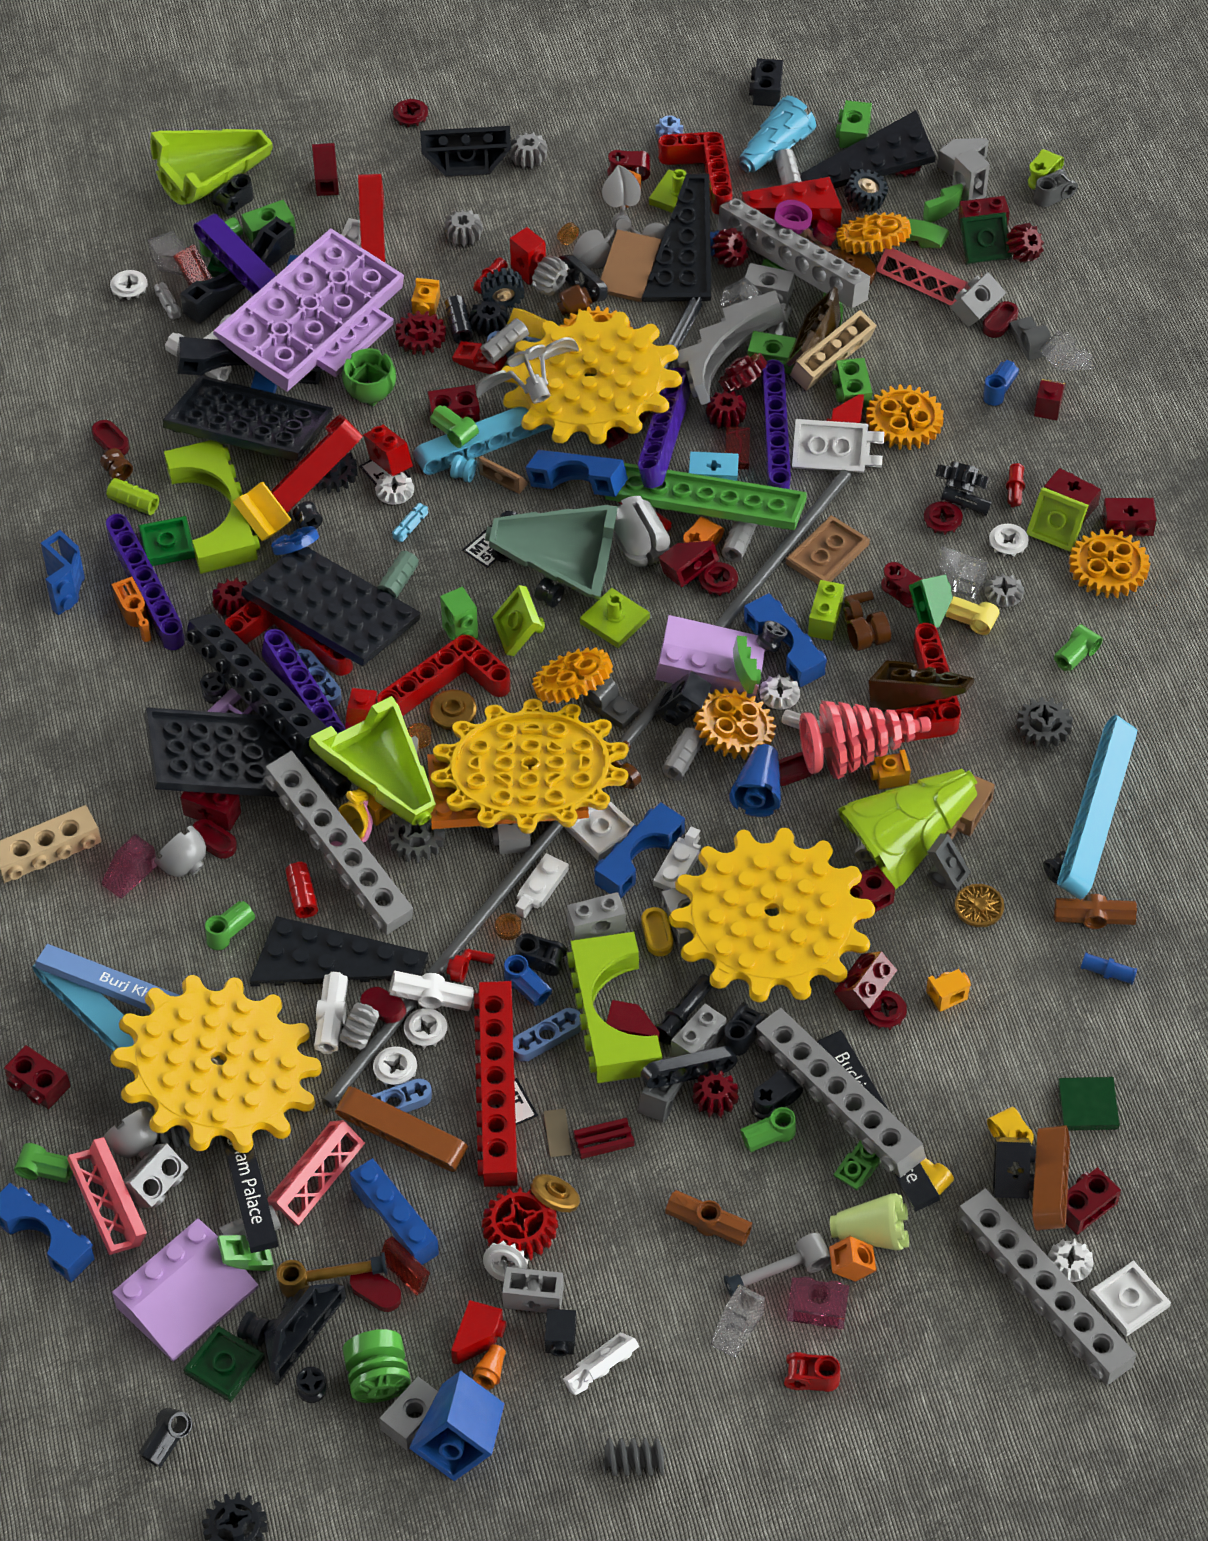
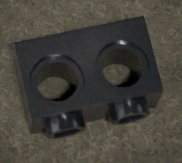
(767, 82)
(683, 698)

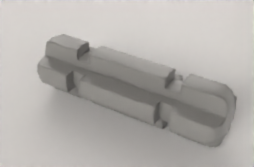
(167, 301)

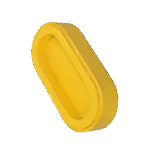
(657, 931)

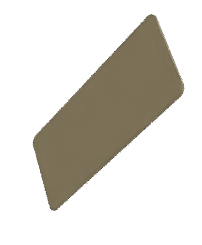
(557, 1132)

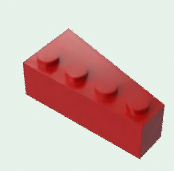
(815, 193)

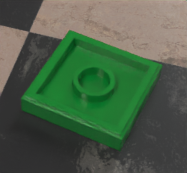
(167, 541)

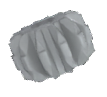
(528, 150)
(463, 228)
(550, 275)
(359, 1026)

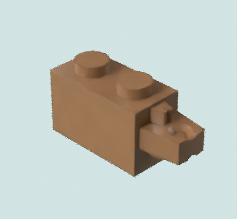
(975, 811)

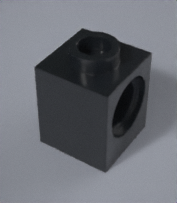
(560, 1332)

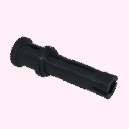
(677, 1017)

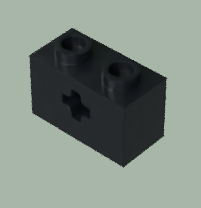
(1005, 1153)

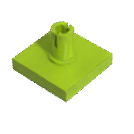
(667, 191)
(1057, 519)
(614, 618)
(517, 620)

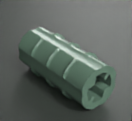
(399, 573)

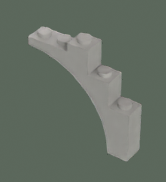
(724, 337)

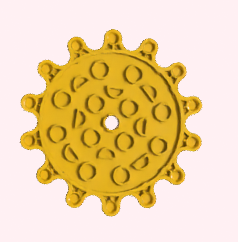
(625, 384)
(493, 774)
(763, 949)
(208, 1099)

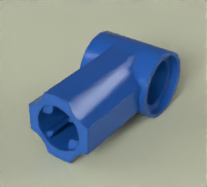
(999, 382)
(526, 981)

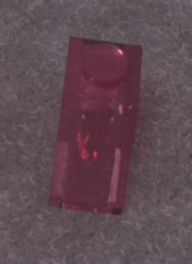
(129, 866)

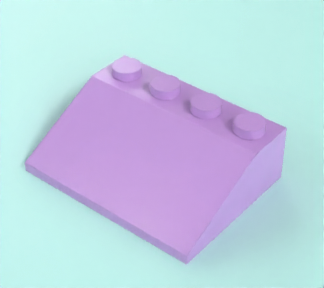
(706, 652)
(183, 1291)

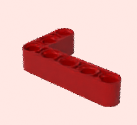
(700, 148)
(371, 214)
(317, 463)
(254, 620)
(445, 665)
(944, 712)

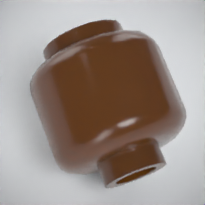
(574, 299)

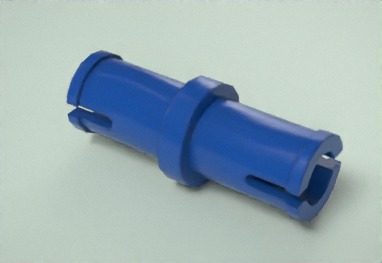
(1108, 968)

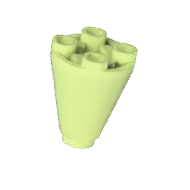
(874, 1222)

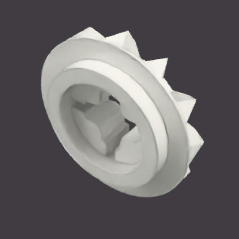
(121, 280)
(403, 492)
(1008, 532)
(770, 695)
(429, 1018)
(391, 1056)
(496, 1266)
(1079, 1269)

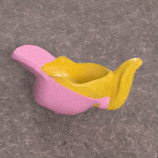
(357, 814)

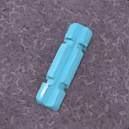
(410, 522)

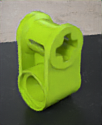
(1043, 165)

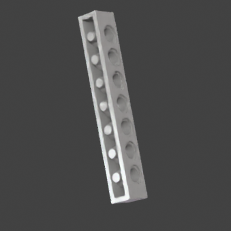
(795, 253)
(290, 770)
(897, 1158)
(1042, 1271)

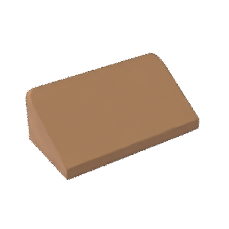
(502, 475)

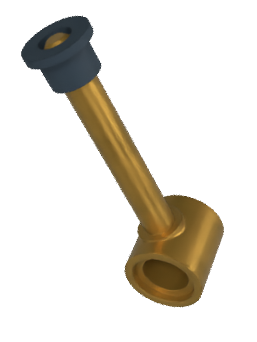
(294, 1268)

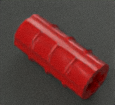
(301, 890)

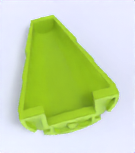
(203, 160)
(381, 761)
(908, 819)

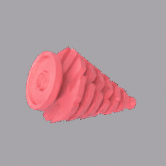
(852, 736)

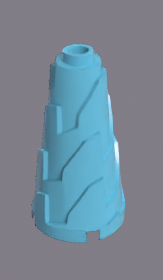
(778, 132)

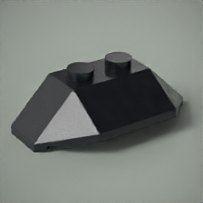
(466, 149)
(299, 1325)

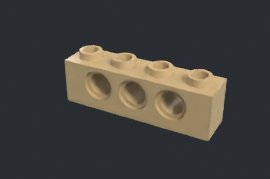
(834, 347)
(52, 833)

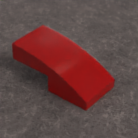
(471, 356)

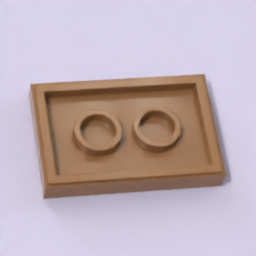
(630, 264)
(827, 551)

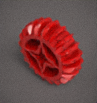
(528, 1212)

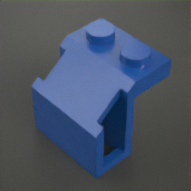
(64, 572)

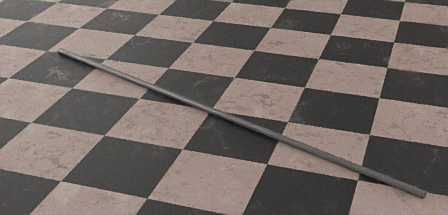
(555, 827)

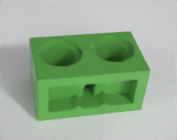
(852, 380)
(459, 614)

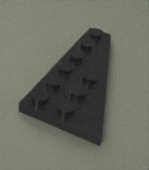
(887, 151)
(684, 256)
(309, 952)

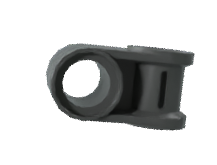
(1054, 188)

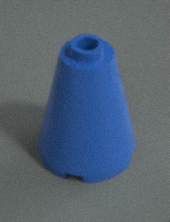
(758, 783)

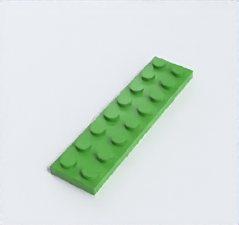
(718, 498)

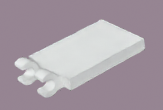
(834, 446)

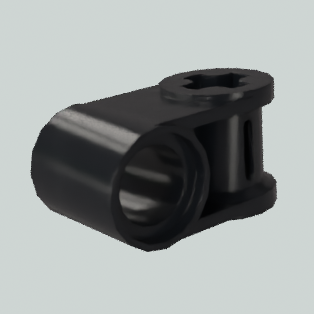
(234, 194)
(541, 954)
(742, 1030)
(775, 1093)

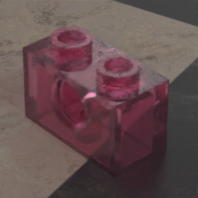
(827, 1314)

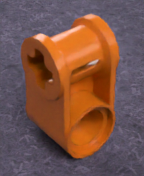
(704, 531)

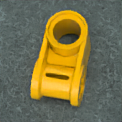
(1009, 1124)

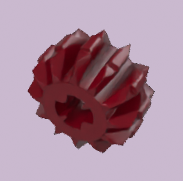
(1025, 242)
(730, 247)
(726, 409)
(228, 597)
(715, 1093)

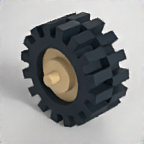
(866, 190)
(503, 286)

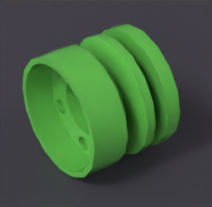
(376, 1366)

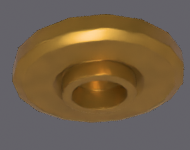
(452, 707)
(979, 905)
(555, 1193)

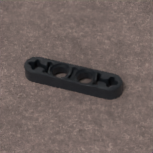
(688, 1067)

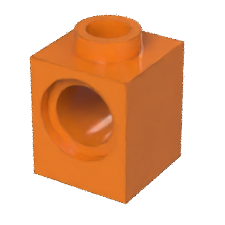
(852, 1258)

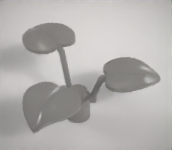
(618, 190)
(536, 385)

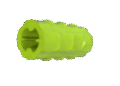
(132, 496)

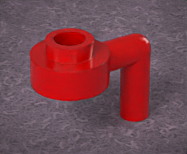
(458, 967)

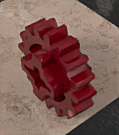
(420, 332)
(743, 372)

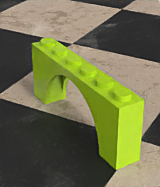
(233, 539)
(594, 964)

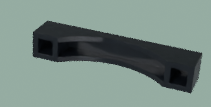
(207, 296)
(202, 355)

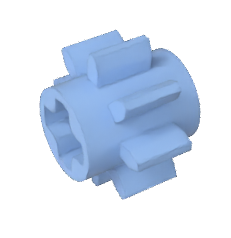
(669, 125)

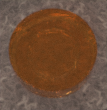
(568, 233)
(422, 732)
(508, 926)

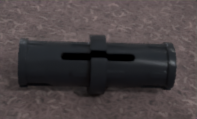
(982, 504)

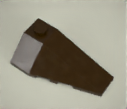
(816, 325)
(903, 685)

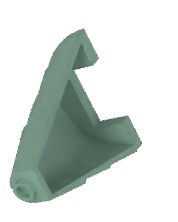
(560, 544)

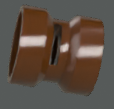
(116, 464)

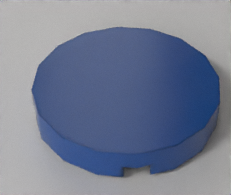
(299, 539)

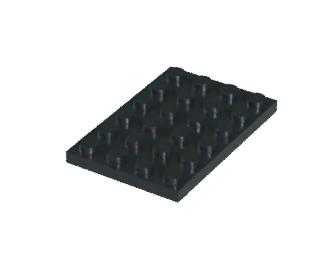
(248, 418)
(331, 604)
(212, 751)

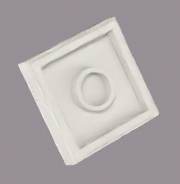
(601, 830)
(1129, 1298)

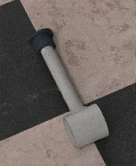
(811, 1253)

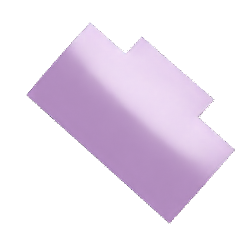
(314, 312)

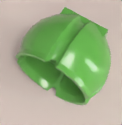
(372, 366)

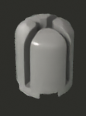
(640, 532)

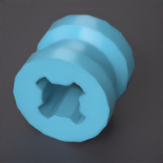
(463, 468)

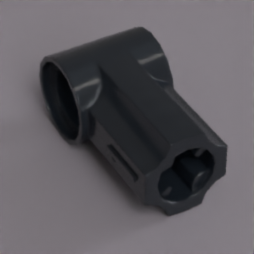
(163, 1437)

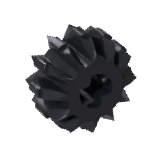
(488, 317)

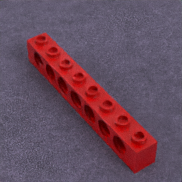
(501, 1169)

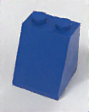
(459, 1427)

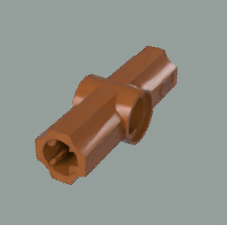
(1095, 911)
(693, 1212)

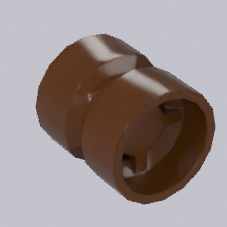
(870, 630)

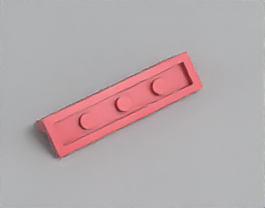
(924, 267)
(306, 1166)
(117, 1194)

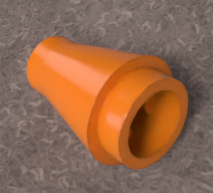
(488, 1370)

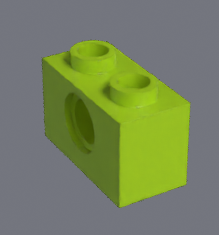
(826, 610)

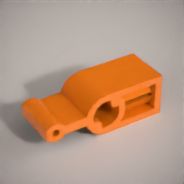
(132, 606)

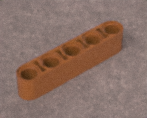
(401, 1129)
(1051, 1178)

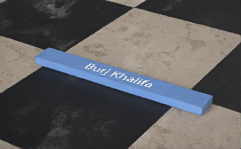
(95, 976)

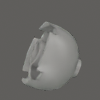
(183, 854)
(133, 1135)

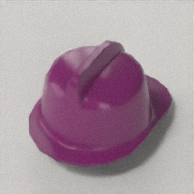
(793, 215)

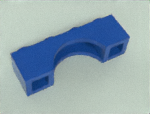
(552, 468)
(804, 660)
(657, 830)
(406, 1225)
(67, 1251)

